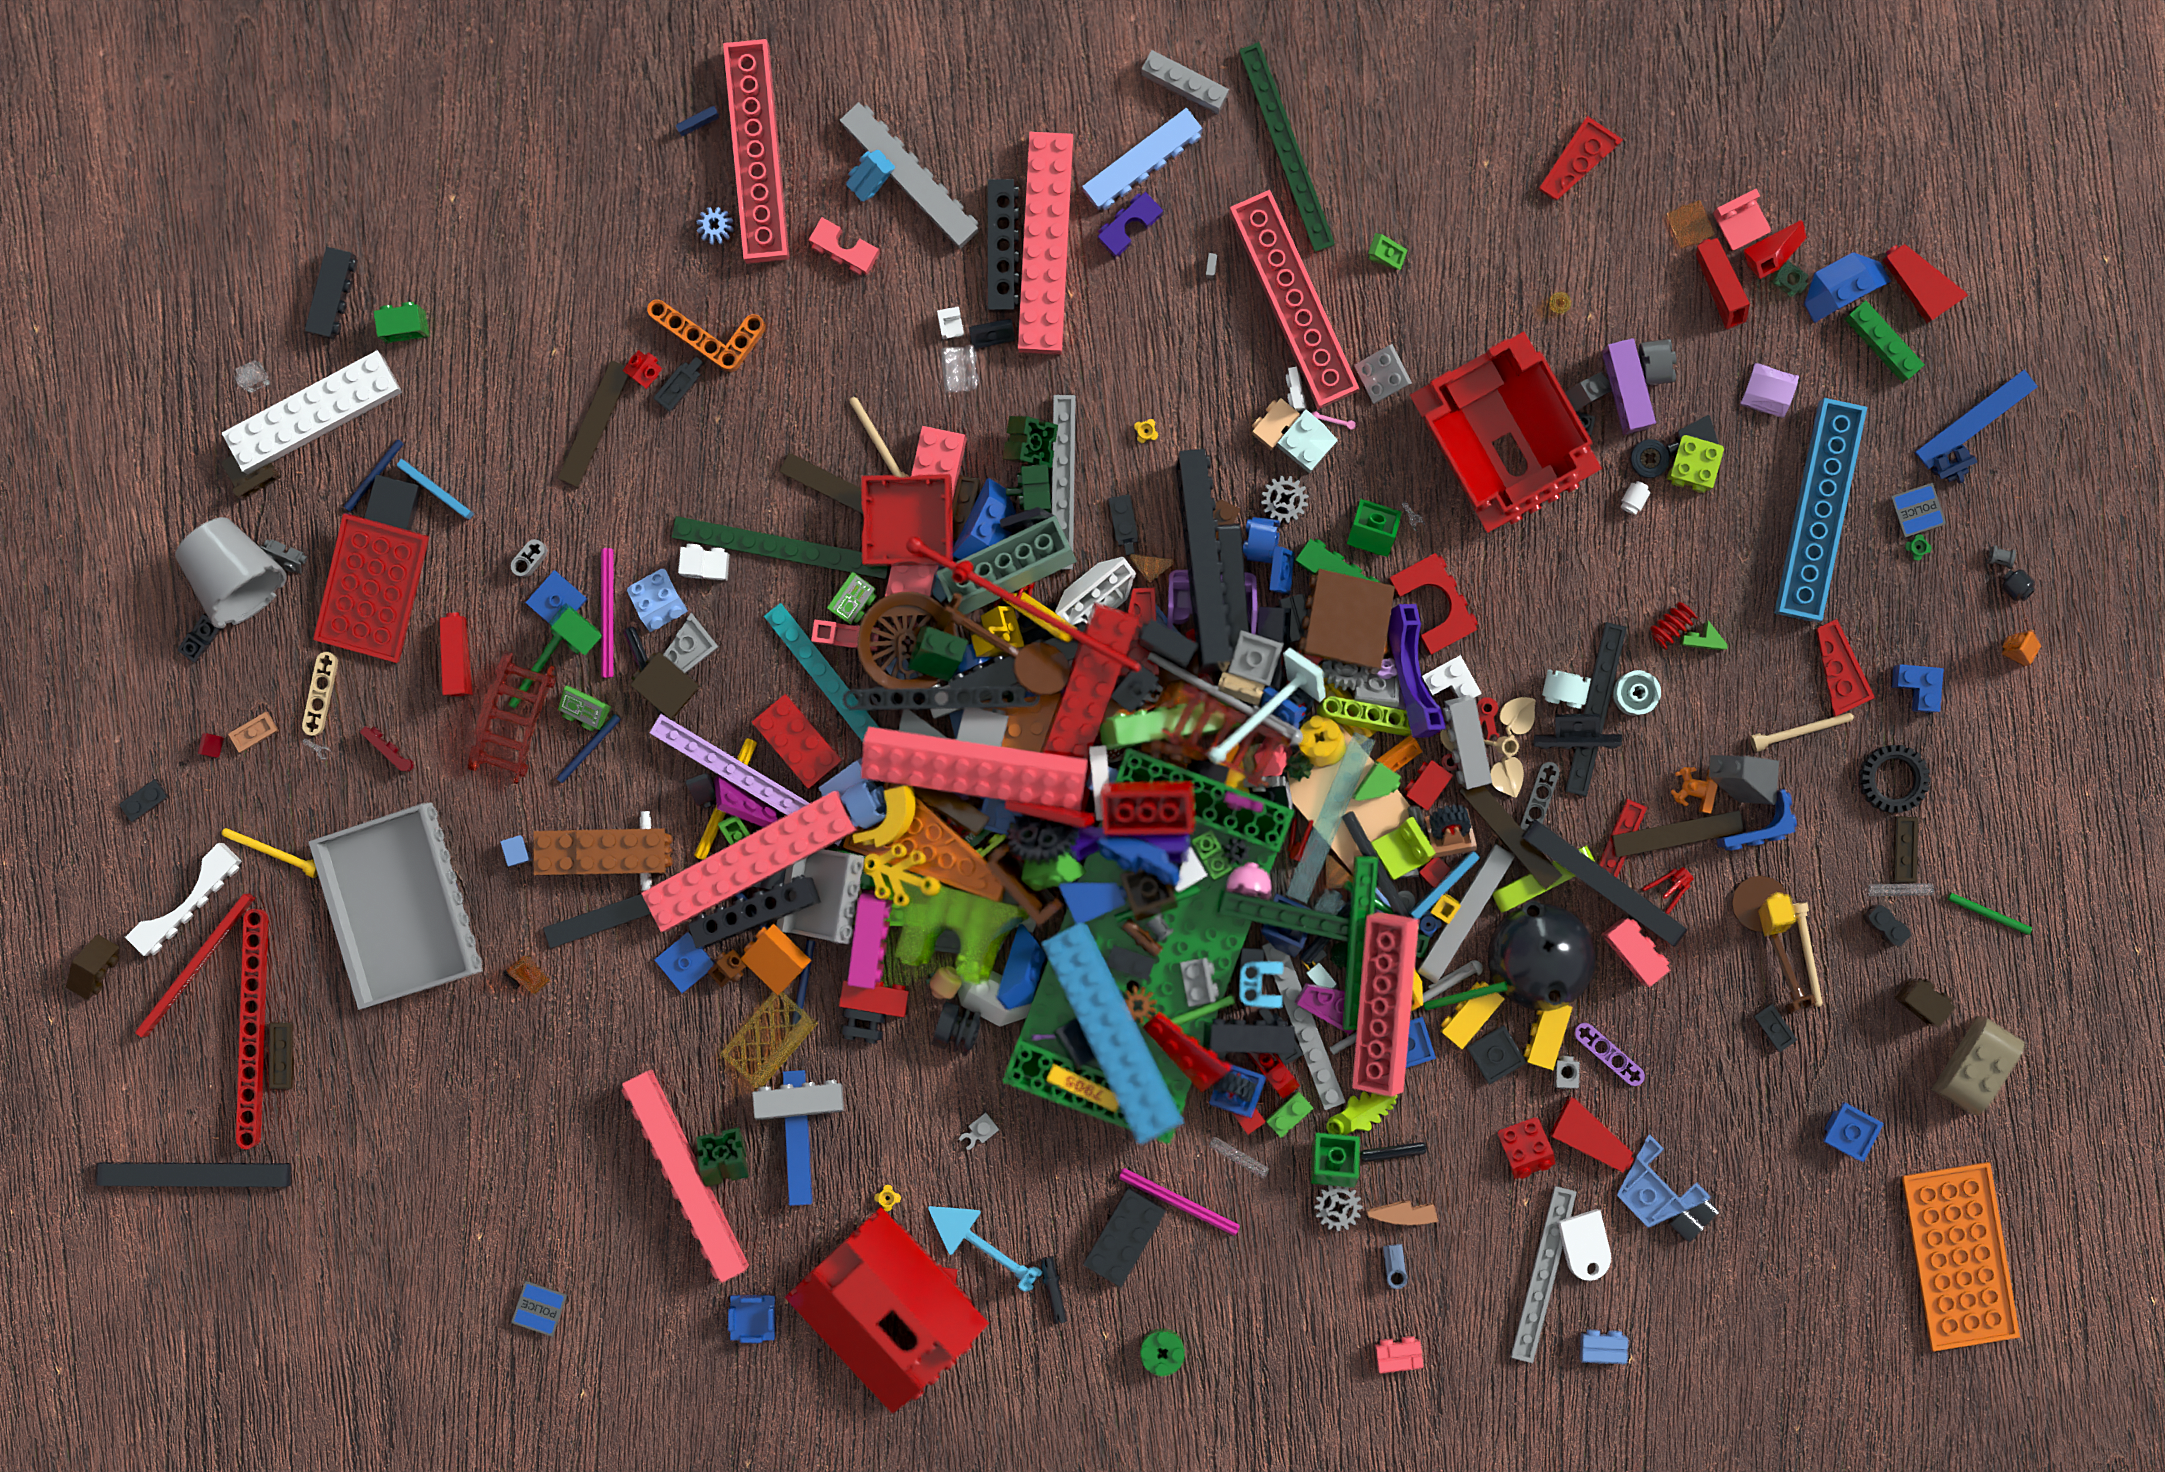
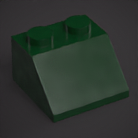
(937, 653)

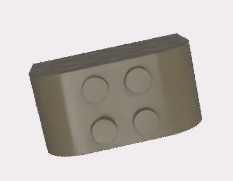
(1979, 1066)

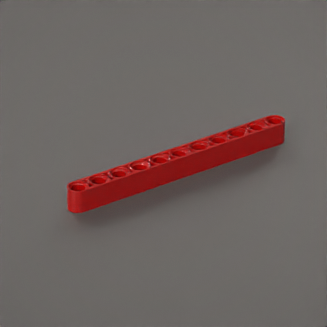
(245, 1036)

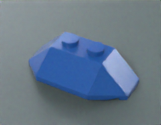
(1843, 284)
(983, 523)
(1021, 971)

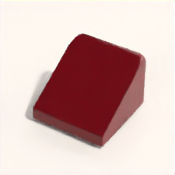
(210, 745)

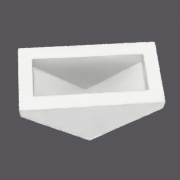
(1190, 872)

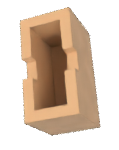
(1279, 417)

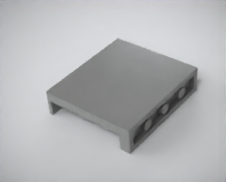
(837, 884)

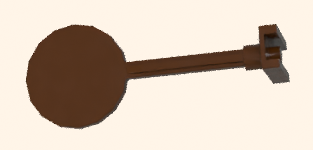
(1037, 666)
(1746, 903)

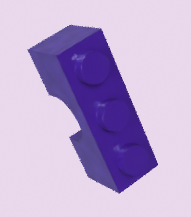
(1142, 210)

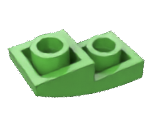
(1212, 855)

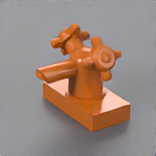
(1702, 789)

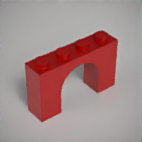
(1432, 573)

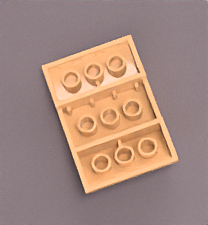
(1376, 815)

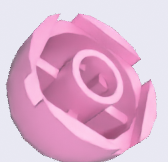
(1250, 881)

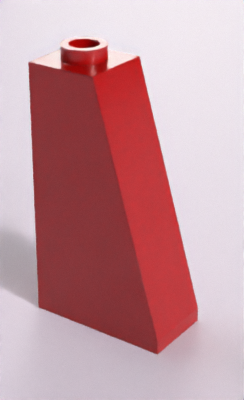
(1723, 283)
(1922, 283)
(455, 656)
(1587, 1134)

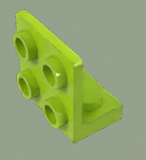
(1403, 849)

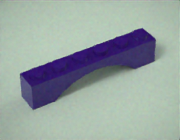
(1423, 713)
(1174, 845)

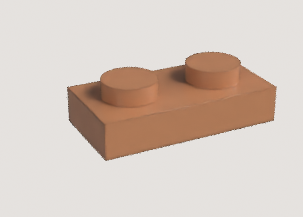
(253, 732)

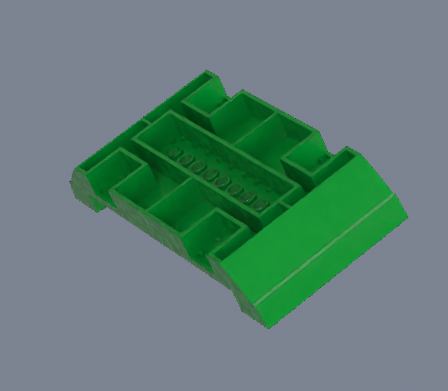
(1196, 935)

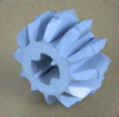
(723, 223)

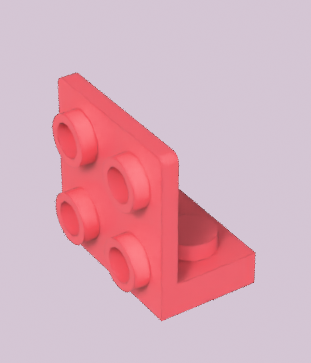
(1742, 220)

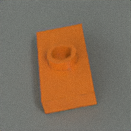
(1401, 754)

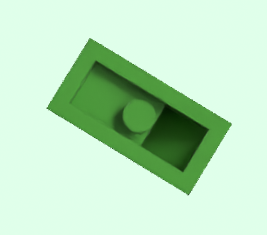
(1387, 252)
(1710, 640)
(734, 829)

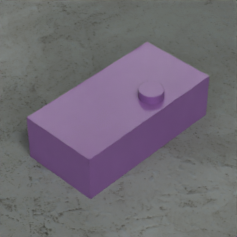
(1628, 386)

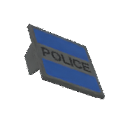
(1918, 510)
(539, 1308)

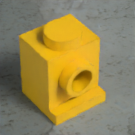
(1445, 908)

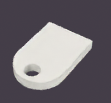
(1585, 1243)

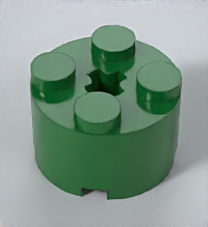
(1162, 1339)

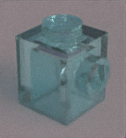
(1329, 902)

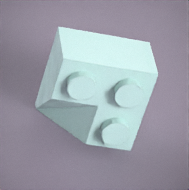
(1307, 441)

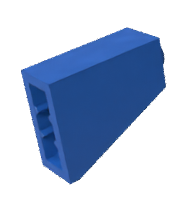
(1092, 899)

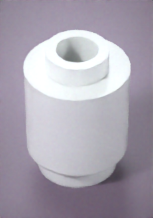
(1635, 497)

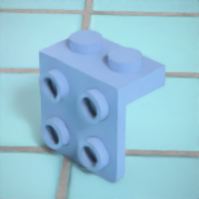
(656, 600)

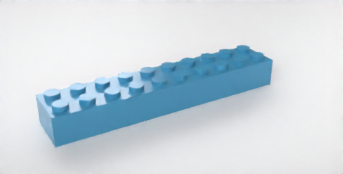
(1820, 510)
(1112, 1033)

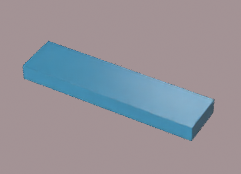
(435, 489)

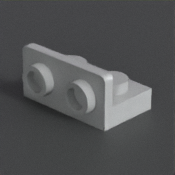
(1198, 981)

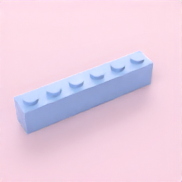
(1142, 159)

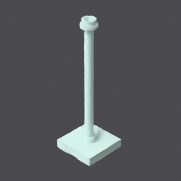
(1300, 674)

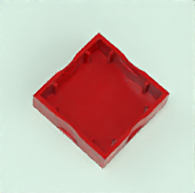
(903, 509)

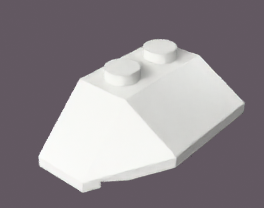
(1104, 583)
(983, 1000)

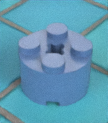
(865, 803)

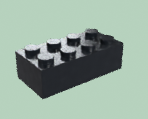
(1124, 1236)

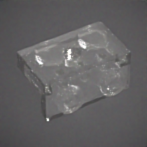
(959, 369)

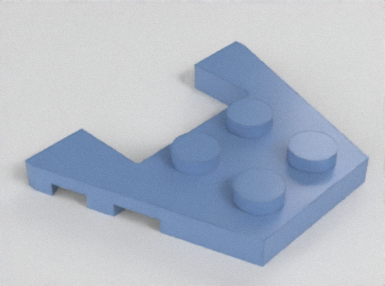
(1649, 1195)

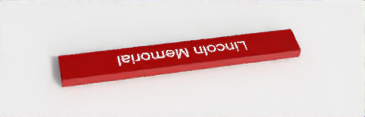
(195, 965)

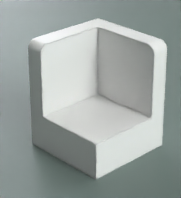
(950, 323)

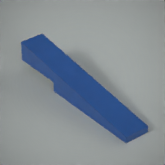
(1977, 418)
(798, 1148)

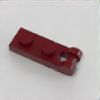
(388, 749)

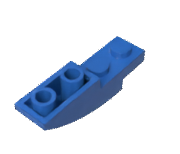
(1136, 854)

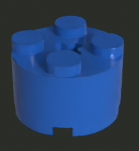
(1261, 539)

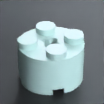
(1566, 687)
(1645, 702)

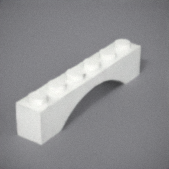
(215, 868)

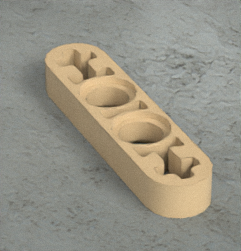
(324, 694)

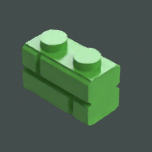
(1289, 1114)

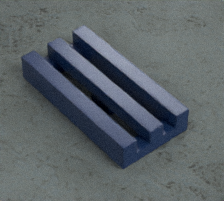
(697, 121)

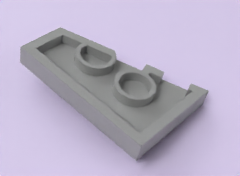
(690, 645)

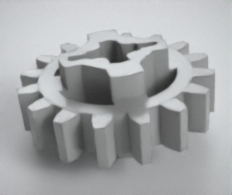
(1290, 508)
(1344, 674)
(1327, 1210)

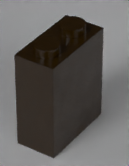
(664, 684)

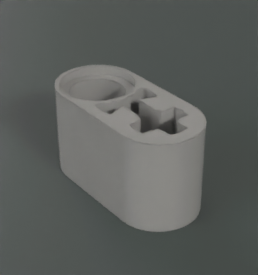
(527, 550)

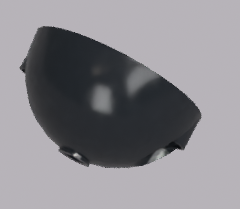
(1528, 970)

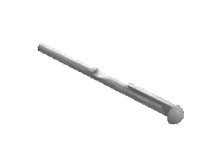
(1269, 721)
(1434, 989)

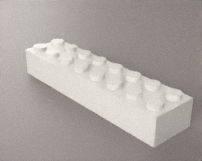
(311, 412)

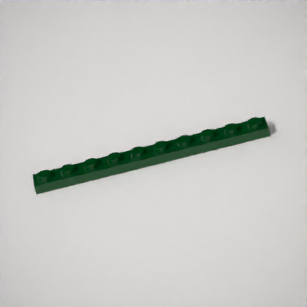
(1286, 147)
(774, 547)
(1294, 917)

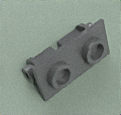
(290, 561)

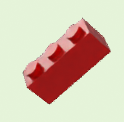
(879, 1000)

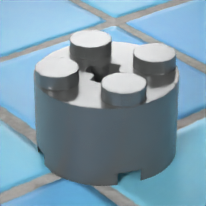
(1657, 361)

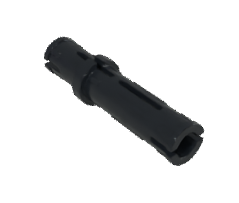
(1051, 1280)

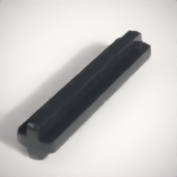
(1393, 1152)

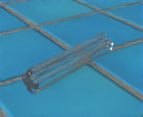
(1900, 889)
(1239, 1157)

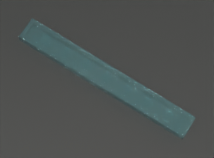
(1330, 817)

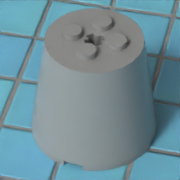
(228, 572)

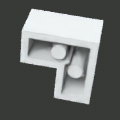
(703, 564)
(1452, 675)

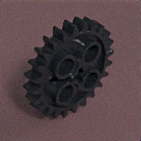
(1040, 838)

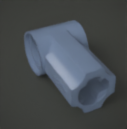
(1394, 1263)

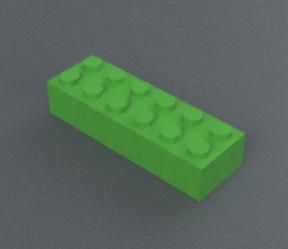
(1145, 726)

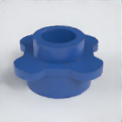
(1434, 924)

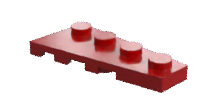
(1583, 153)
(1144, 608)
(1842, 671)
(1193, 1060)

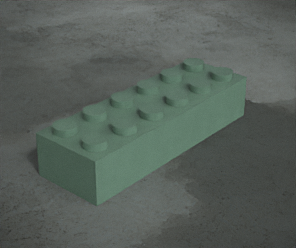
(1012, 564)

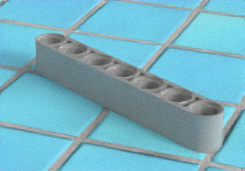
(1471, 906)

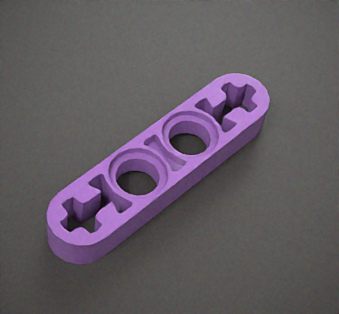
(1610, 1052)

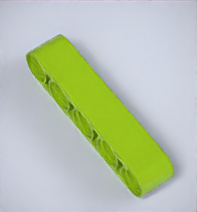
(1361, 719)
(1528, 887)

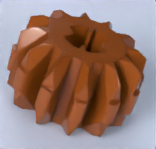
(1145, 1005)

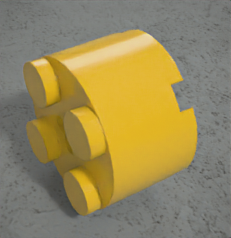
(1322, 741)

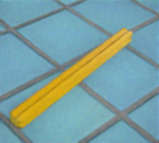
(718, 815)

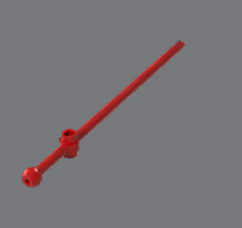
(963, 571)

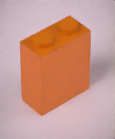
(775, 958)

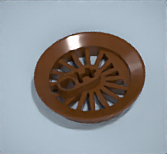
(894, 605)

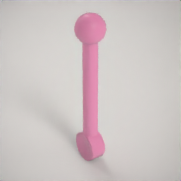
(1350, 424)

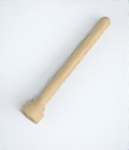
(876, 438)
(1760, 741)
(1800, 912)

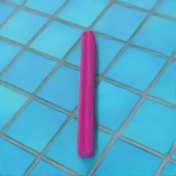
(607, 612)
(1179, 1201)

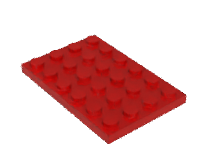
(371, 587)

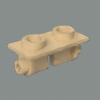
(1241, 688)

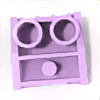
(1770, 390)

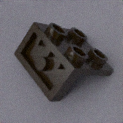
(249, 484)

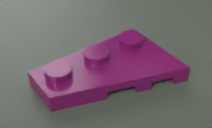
(742, 804)
(1324, 1003)

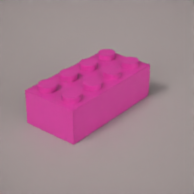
(869, 939)

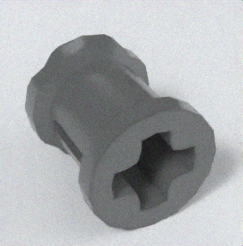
(2002, 556)
(1159, 927)

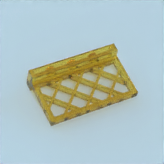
(778, 1054)

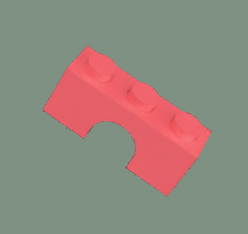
(859, 258)
(839, 634)

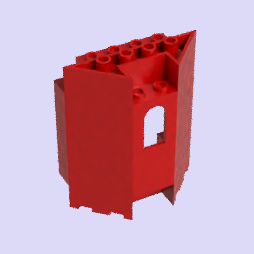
(1501, 394)
(866, 1278)

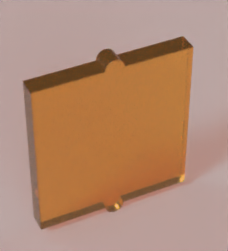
(1690, 224)

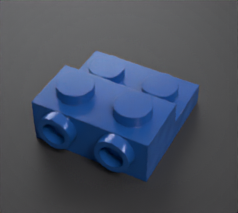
(998, 815)

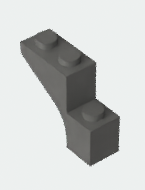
(1588, 391)

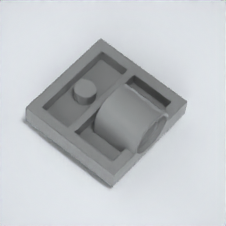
(1383, 374)

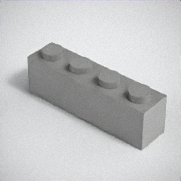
(1184, 82)
(1467, 741)
(798, 1101)

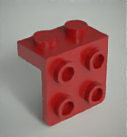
(1526, 1148)

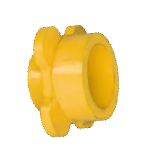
(1140, 427)
(881, 1197)

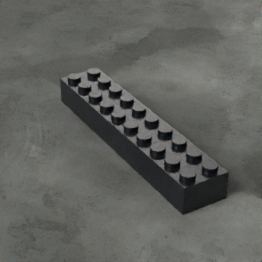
(1202, 561)

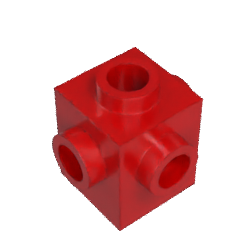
(642, 368)

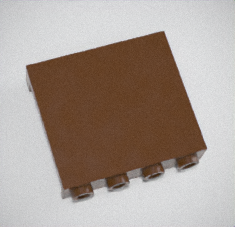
(1346, 619)
(1009, 871)

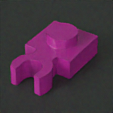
(1237, 802)

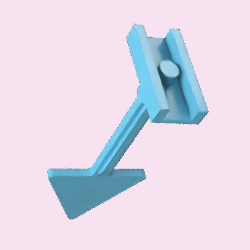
(955, 1225)

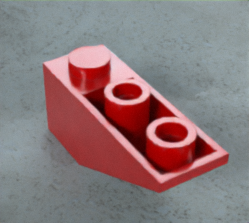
(1775, 250)
(1275, 1072)

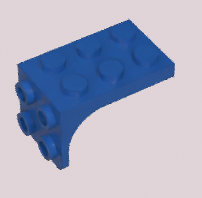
(1782, 824)

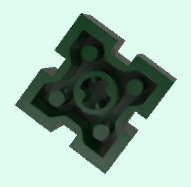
(1030, 441)
(1032, 488)
(722, 1157)

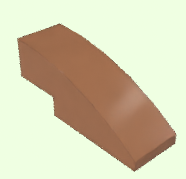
(1403, 1213)

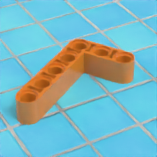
(705, 338)

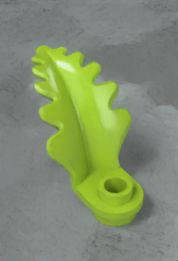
(1360, 1113)

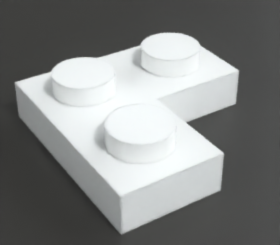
(1296, 397)

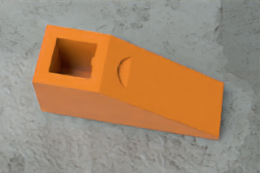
(2021, 647)

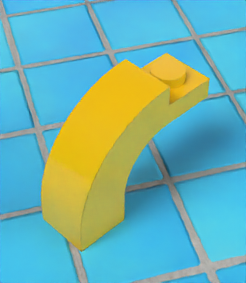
(899, 817)

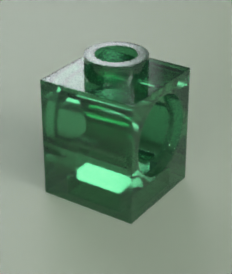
(1780, 279)

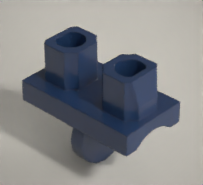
(1956, 467)

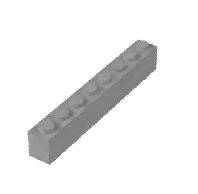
(910, 176)

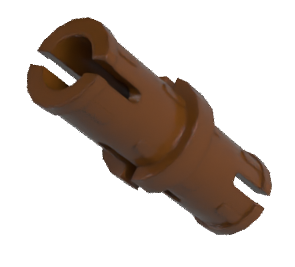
(1142, 938)

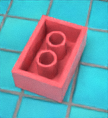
(1636, 951)

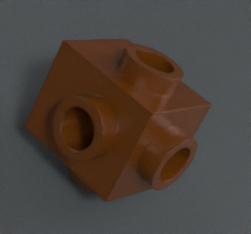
(727, 968)

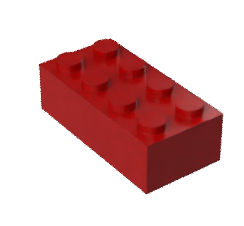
(797, 741)
(1148, 808)

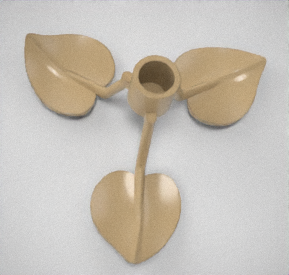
(1519, 718)

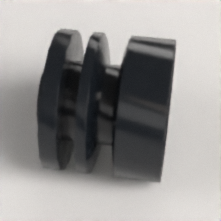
(956, 1029)

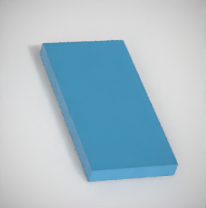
(1445, 883)

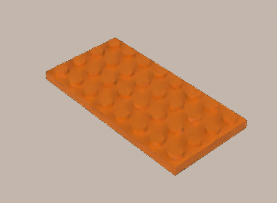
(1960, 1256)

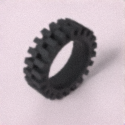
(1869, 786)

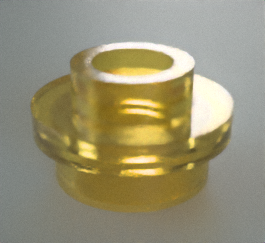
(1562, 296)

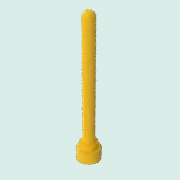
(307, 866)

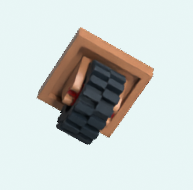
(1450, 831)

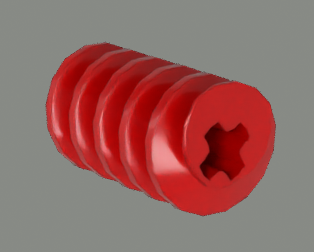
(1672, 624)

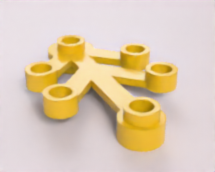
(896, 874)

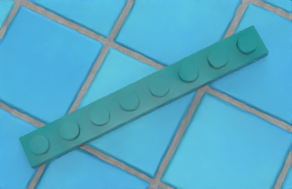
(819, 669)

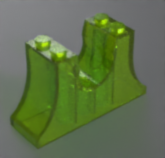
(976, 920)

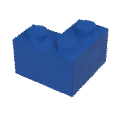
(1925, 684)

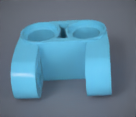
(1255, 983)

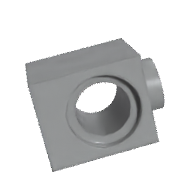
(1571, 1081)

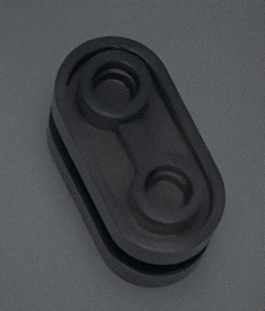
(852, 1031)

